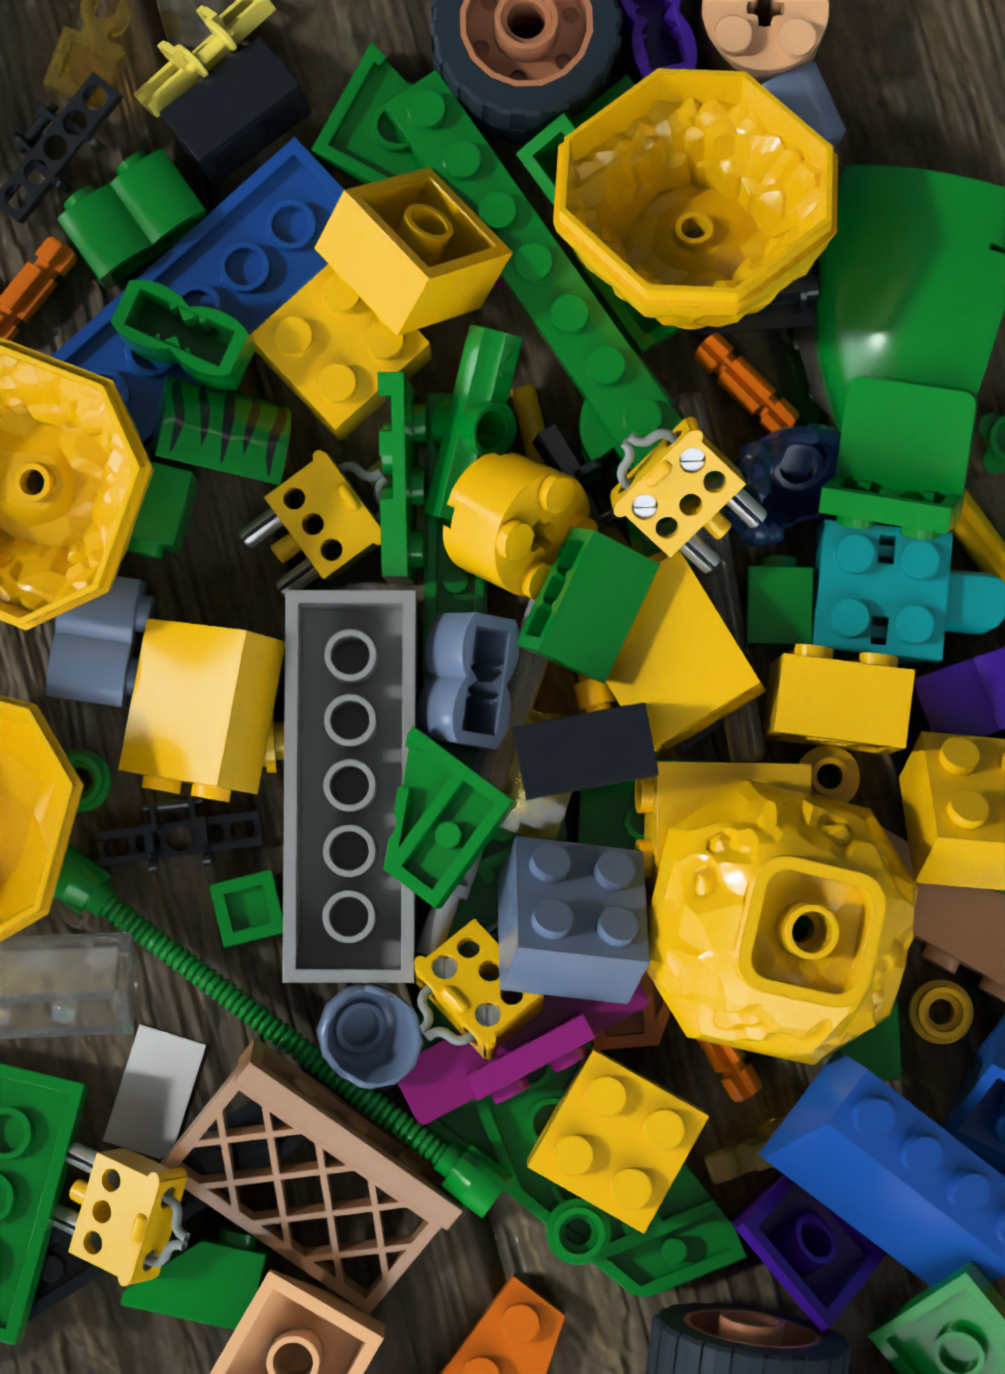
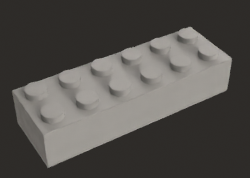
(344, 757)

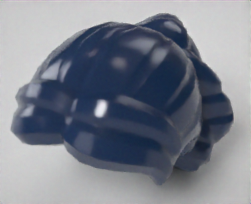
(786, 479)

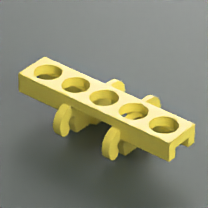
(188, 67)

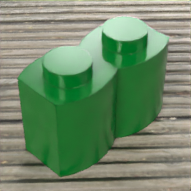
(132, 217)
(168, 331)

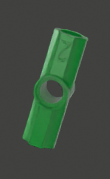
(476, 414)

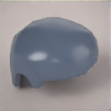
(370, 1035)

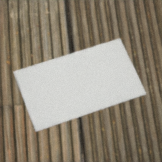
(154, 1092)

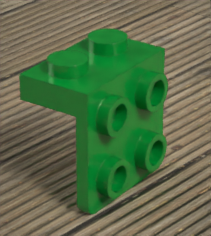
(902, 456)

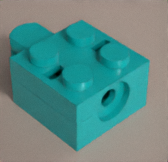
(895, 592)

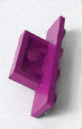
(456, 1074)

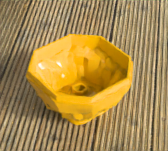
(696, 196)
(95, 470)
(727, 913)

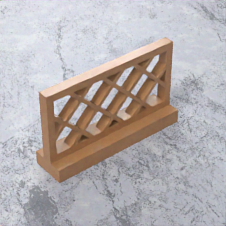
(344, 1133)

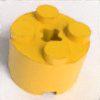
(513, 520)

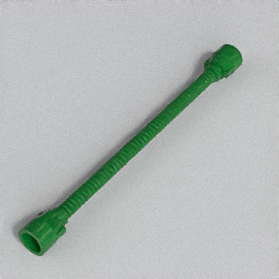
(468, 1174)

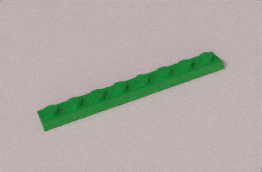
(538, 269)

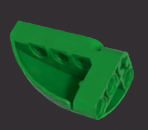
(910, 280)

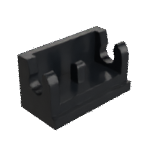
(236, 111)
(585, 750)

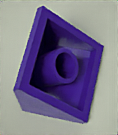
(807, 1248)

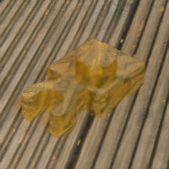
(88, 52)
(742, 1158)

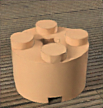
(734, 41)

